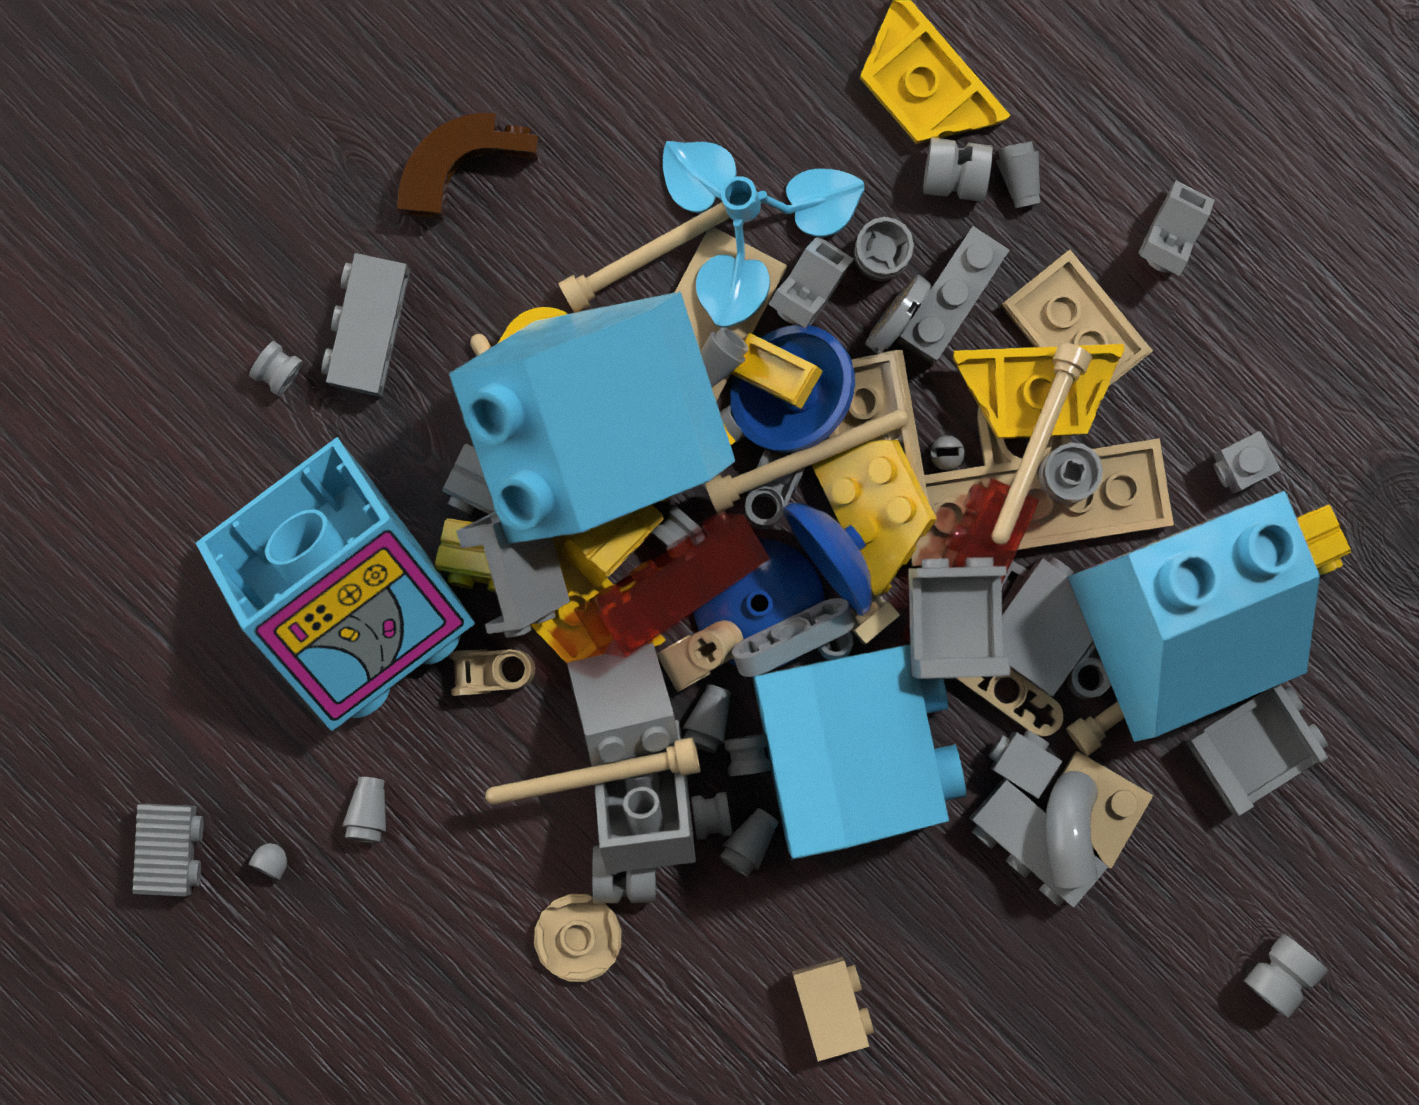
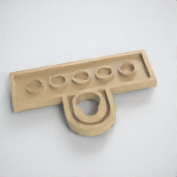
(1126, 501)

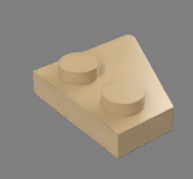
(1115, 810)

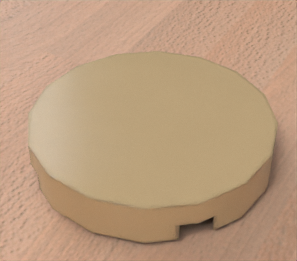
(577, 937)

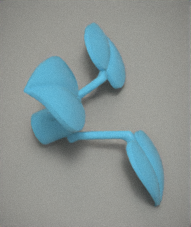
(702, 171)

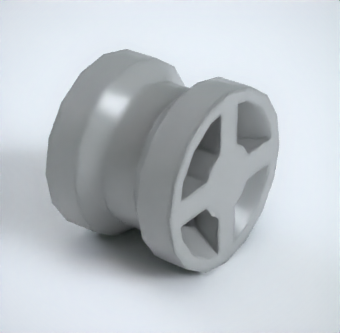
(276, 368)
(675, 527)
(747, 755)
(711, 815)

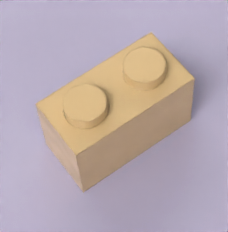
(832, 1009)

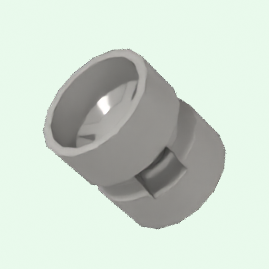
(957, 169)
(883, 249)
(1070, 473)
(609, 888)
(1285, 975)

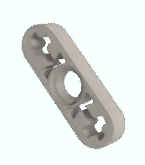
(793, 637)

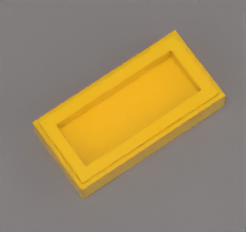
(777, 371)

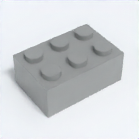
(645, 820)

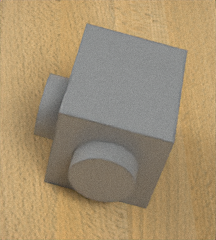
(1245, 462)
(1024, 762)

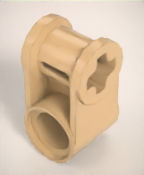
(700, 653)
(487, 671)

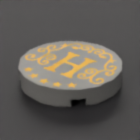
(898, 314)

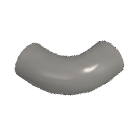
(1070, 830)

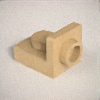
(875, 620)

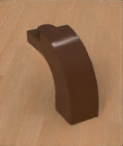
(446, 149)

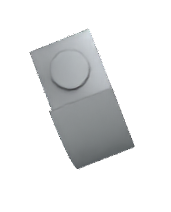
(1176, 229)
(811, 283)

